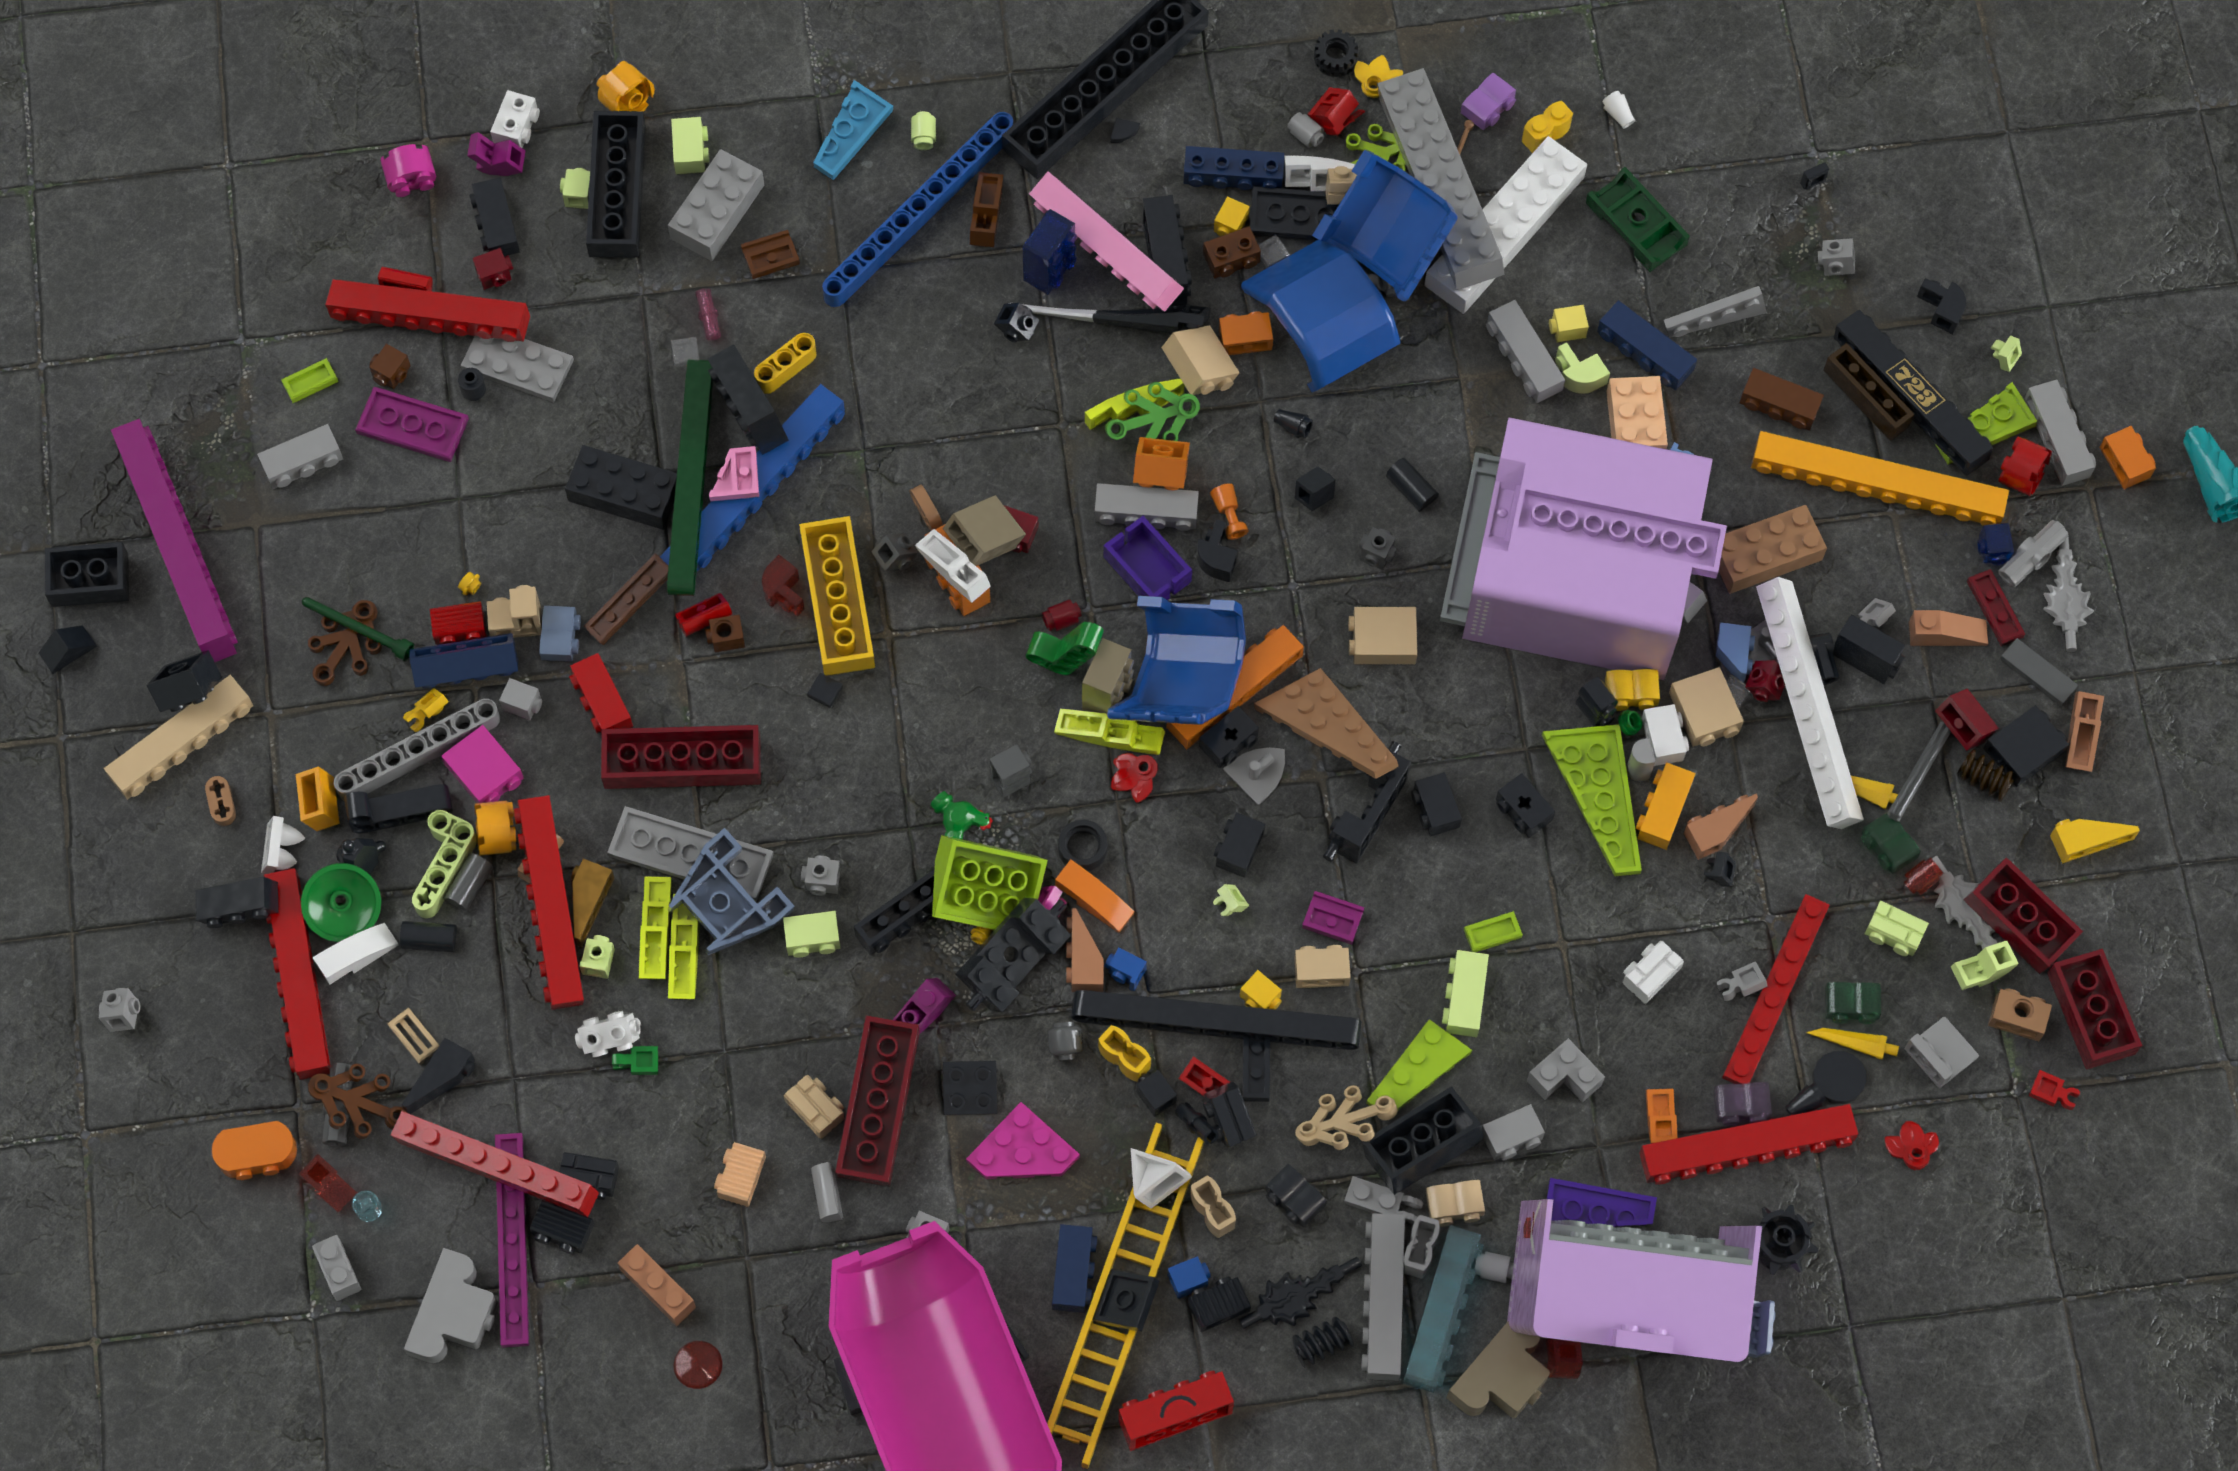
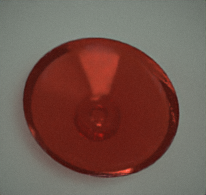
(698, 1364)

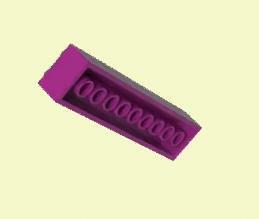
(175, 540)

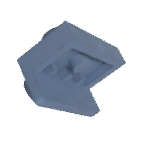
(1761, 1329)

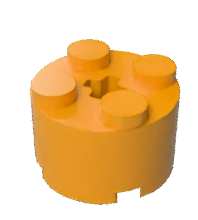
(624, 89)
(494, 828)

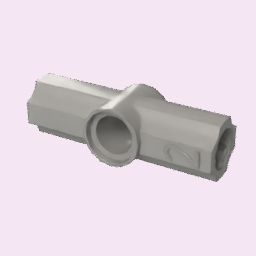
(2033, 553)

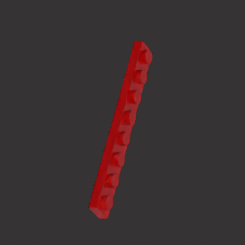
(1773, 998)

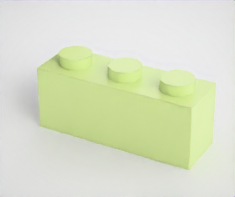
(1465, 993)

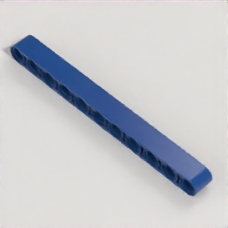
(916, 219)

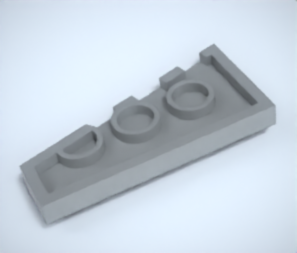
(1726, 310)

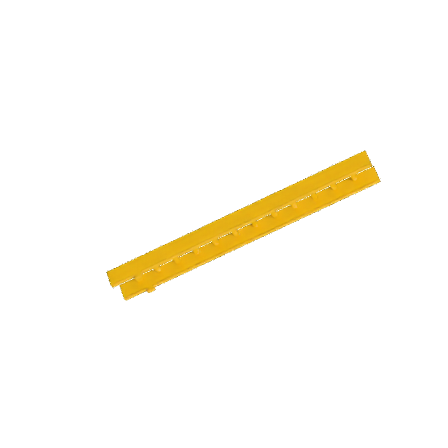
(1088, 1325)

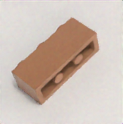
(656, 1285)

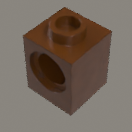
(731, 642)

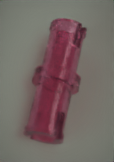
(708, 314)

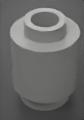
(1306, 130)
(1494, 1267)

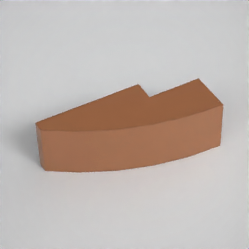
(2084, 731)

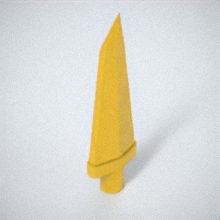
(1874, 791)
(1866, 1043)

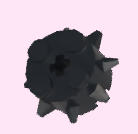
(1792, 1228)

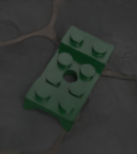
(1653, 238)

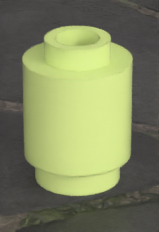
(923, 130)

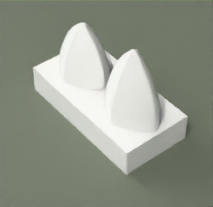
(279, 834)

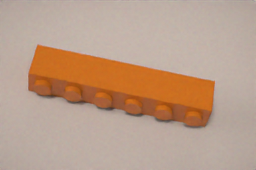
(1260, 666)

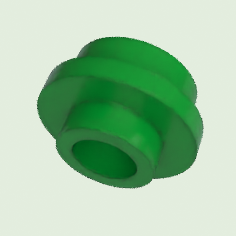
(1630, 722)

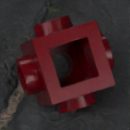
(1765, 681)

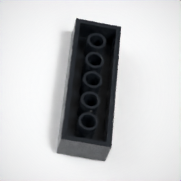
(616, 184)

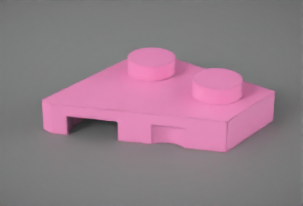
(738, 476)

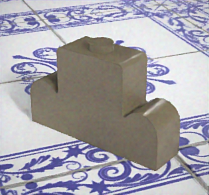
(1501, 1374)

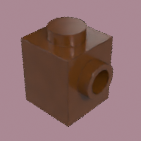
(389, 367)

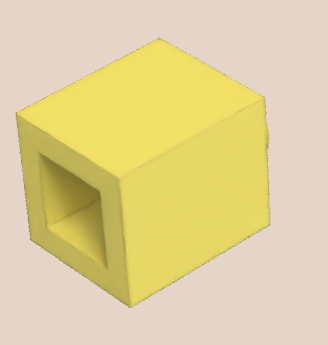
(1569, 323)

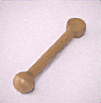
(1469, 125)

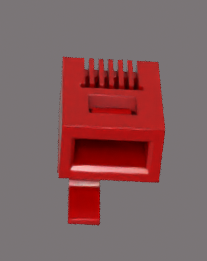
(1334, 110)

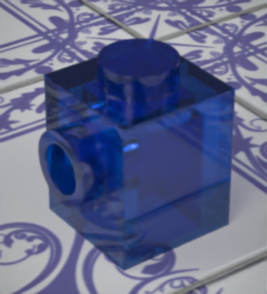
(1995, 543)

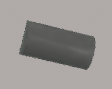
(468, 882)

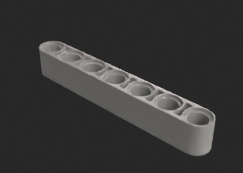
(423, 738)

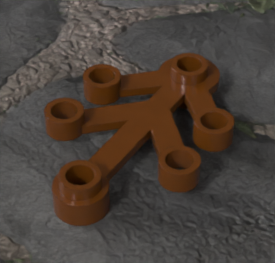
(345, 640)
(352, 1099)

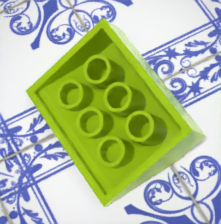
(982, 881)

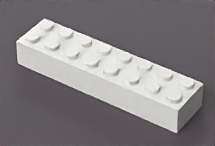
(1517, 214)

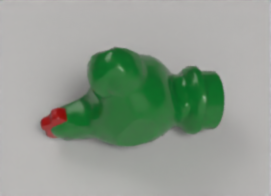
(959, 815)

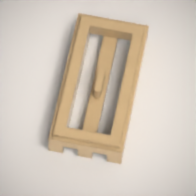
(427, 1053)

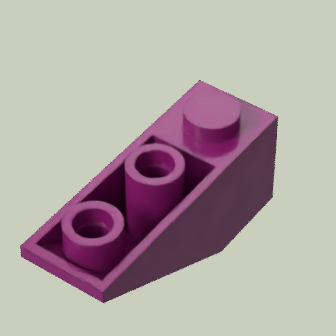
(926, 1004)

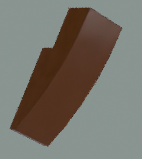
(986, 209)

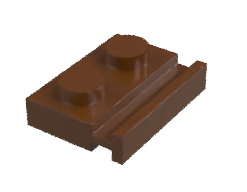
(770, 254)

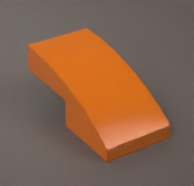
(1661, 1115)

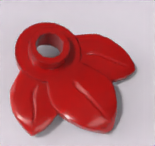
(1132, 778)
(1912, 1141)

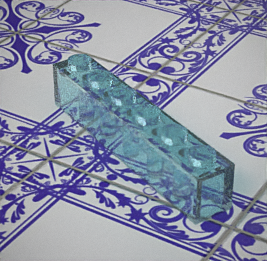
(1442, 1309)

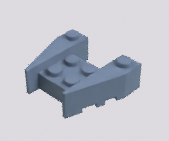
(722, 902)

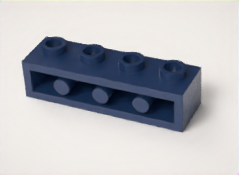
(1233, 168)
(1646, 345)
(464, 660)

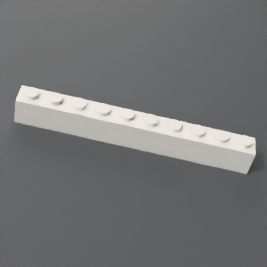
(1809, 703)

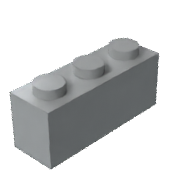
(300, 456)

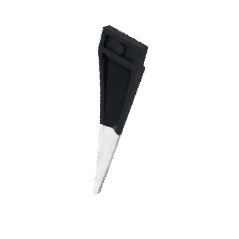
(1144, 319)

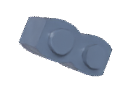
(558, 633)

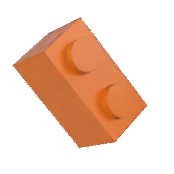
(1246, 333)
(2128, 457)

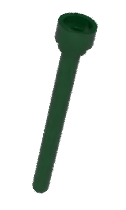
(399, 647)

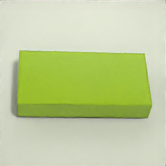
(309, 380)
(1493, 932)

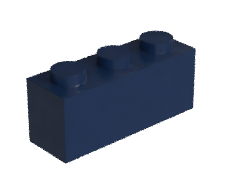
(1073, 1268)

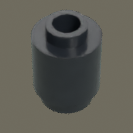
(471, 384)

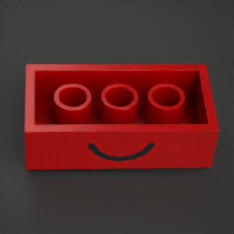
(1175, 1410)

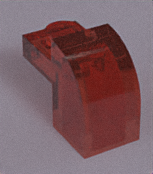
(777, 585)
(326, 1183)
(1564, 1358)

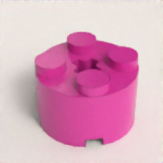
(408, 169)

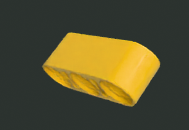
(788, 352)

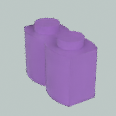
(1488, 101)

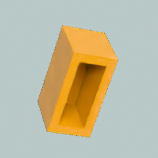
(317, 798)

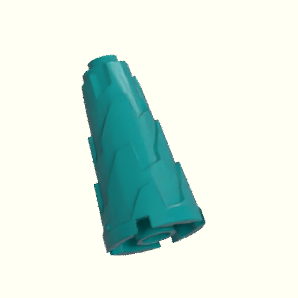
(2214, 474)

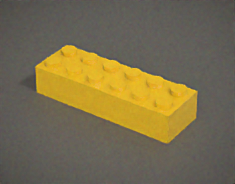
(837, 596)

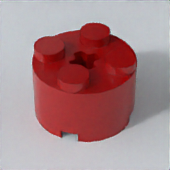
(2025, 467)

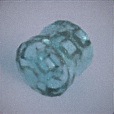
(364, 1201)

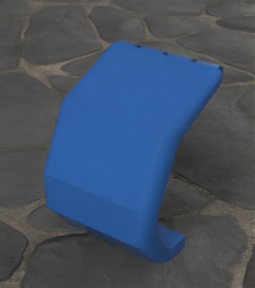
(1389, 223)
(1327, 310)
(1188, 662)

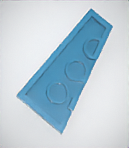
(856, 122)

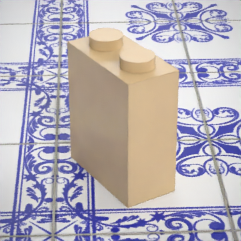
(1200, 360)
(1383, 635)
(1706, 707)

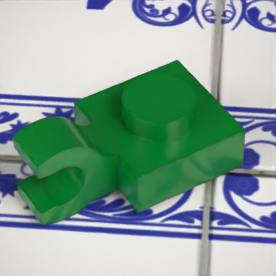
(642, 1060)

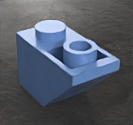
(1734, 647)

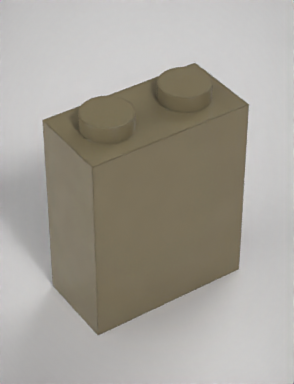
(984, 530)

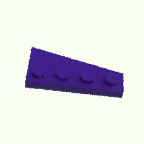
(1599, 1204)

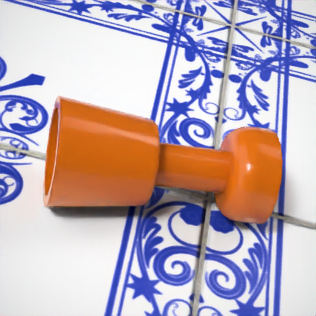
(1226, 503)

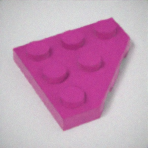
(1022, 1149)

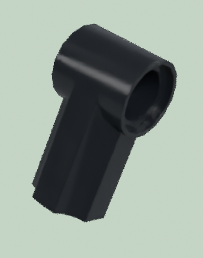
(1823, 650)

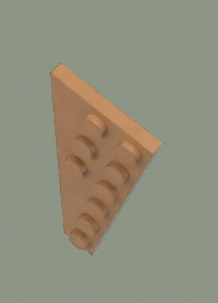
(1327, 719)

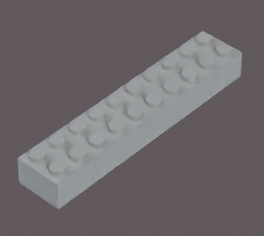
(1435, 162)

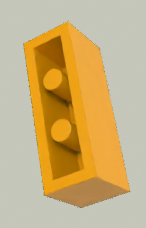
(1664, 805)

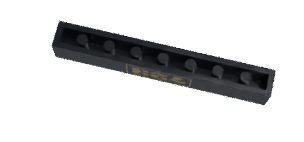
(1931, 410)

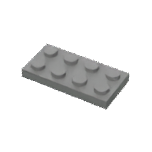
(520, 365)

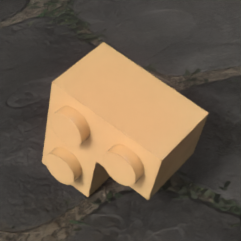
(516, 615)

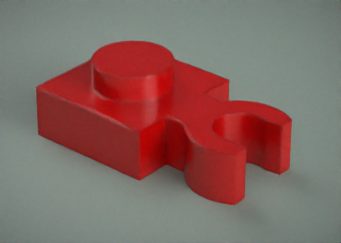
(2049, 1090)

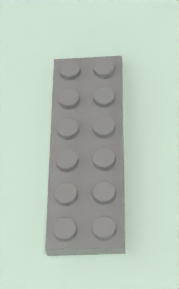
(674, 847)

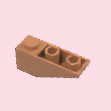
(1713, 831)
(1086, 958)

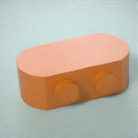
(254, 1150)

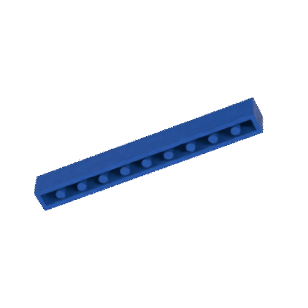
(804, 429)

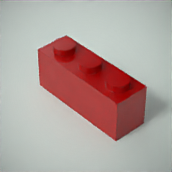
(599, 694)

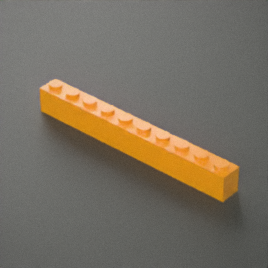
(1879, 479)

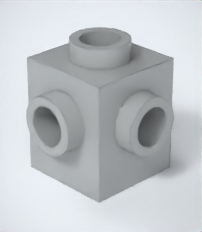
(1837, 257)
(821, 875)
(119, 1009)

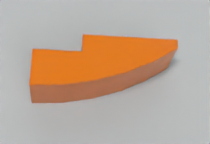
(1094, 896)

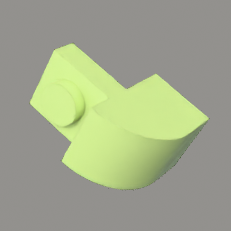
(1583, 375)
(1986, 967)

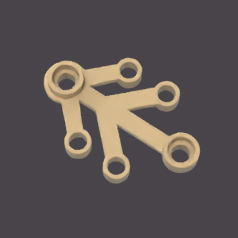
(1316, 1130)

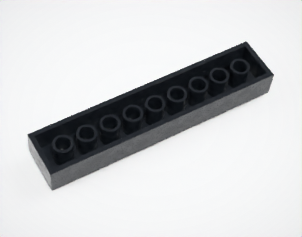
(1102, 83)

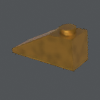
(590, 889)

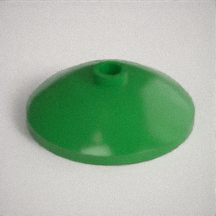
(342, 920)

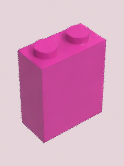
(482, 766)

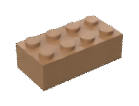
(1770, 549)

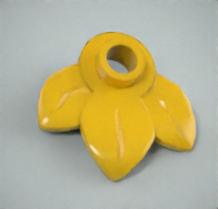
(1374, 73)

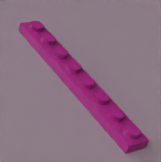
(512, 1253)

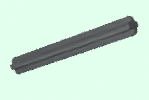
(1919, 772)

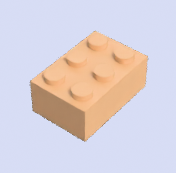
(1637, 410)

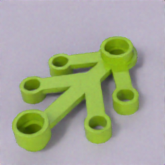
(1383, 152)

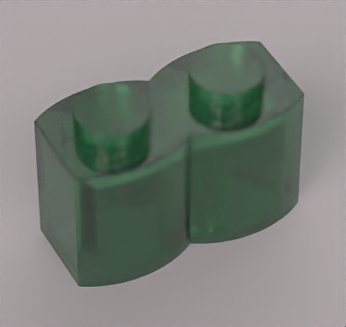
(1891, 843)
(1853, 1001)

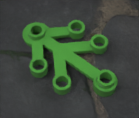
(1157, 414)

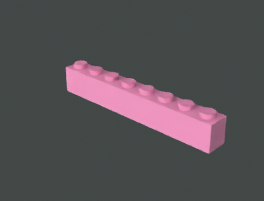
(1108, 243)

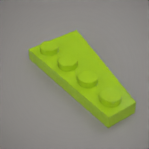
(2001, 417)
(1421, 1064)

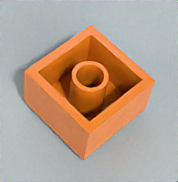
(1161, 463)

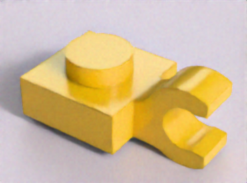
(427, 706)

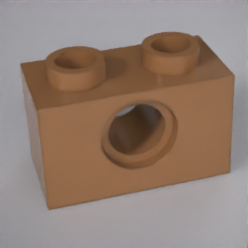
(2005, 1018)

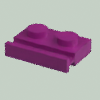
(1333, 917)

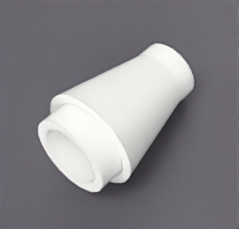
(1618, 108)

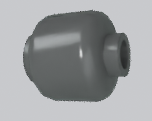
(1065, 1040)

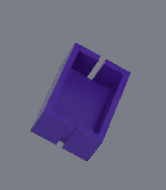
(1147, 561)

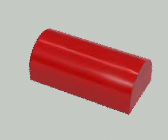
(404, 279)
(698, 615)
(1201, 1077)

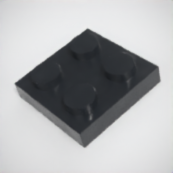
(1126, 1300)

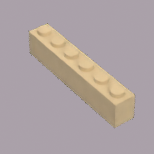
(178, 738)

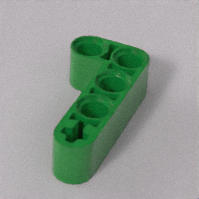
(1068, 653)

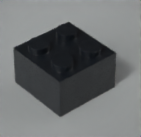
(184, 682)

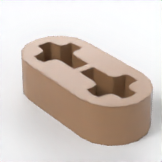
(925, 507)
(215, 802)

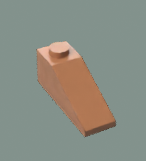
(1946, 629)

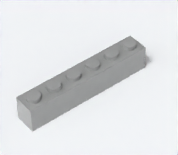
(1384, 1298)

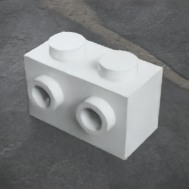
(515, 119)

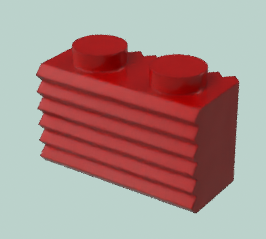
(458, 623)

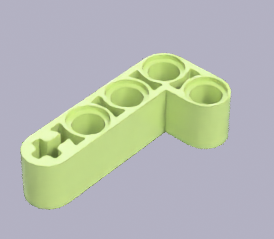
(439, 867)

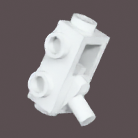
(615, 1031)

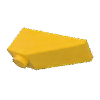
(2086, 837)

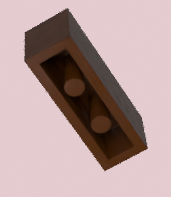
(1781, 399)

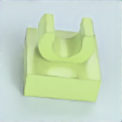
(2007, 352)
(1233, 899)

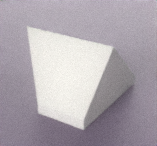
(1155, 1177)

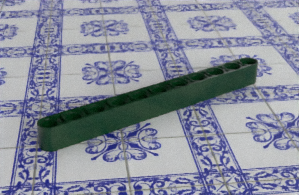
(690, 479)

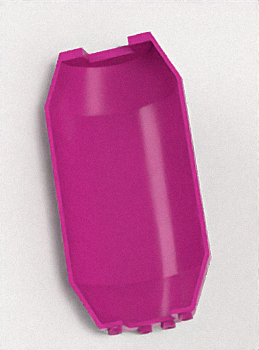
(935, 1360)

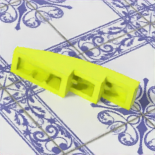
(1119, 409)
(1111, 733)
(655, 928)
(683, 954)

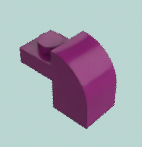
(496, 158)

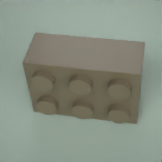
(1107, 677)

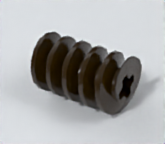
(1986, 775)

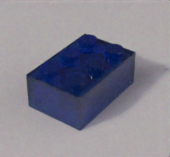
(1049, 252)

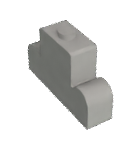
(451, 1310)

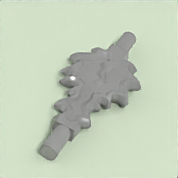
(2067, 600)
(1951, 895)

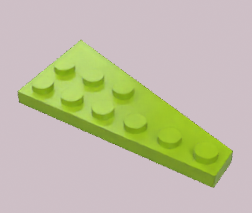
(1597, 777)

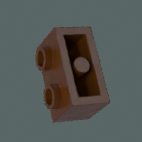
(1232, 252)

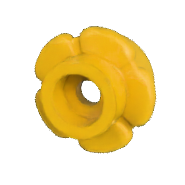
(469, 584)

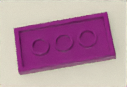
(412, 424)

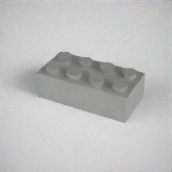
(716, 205)

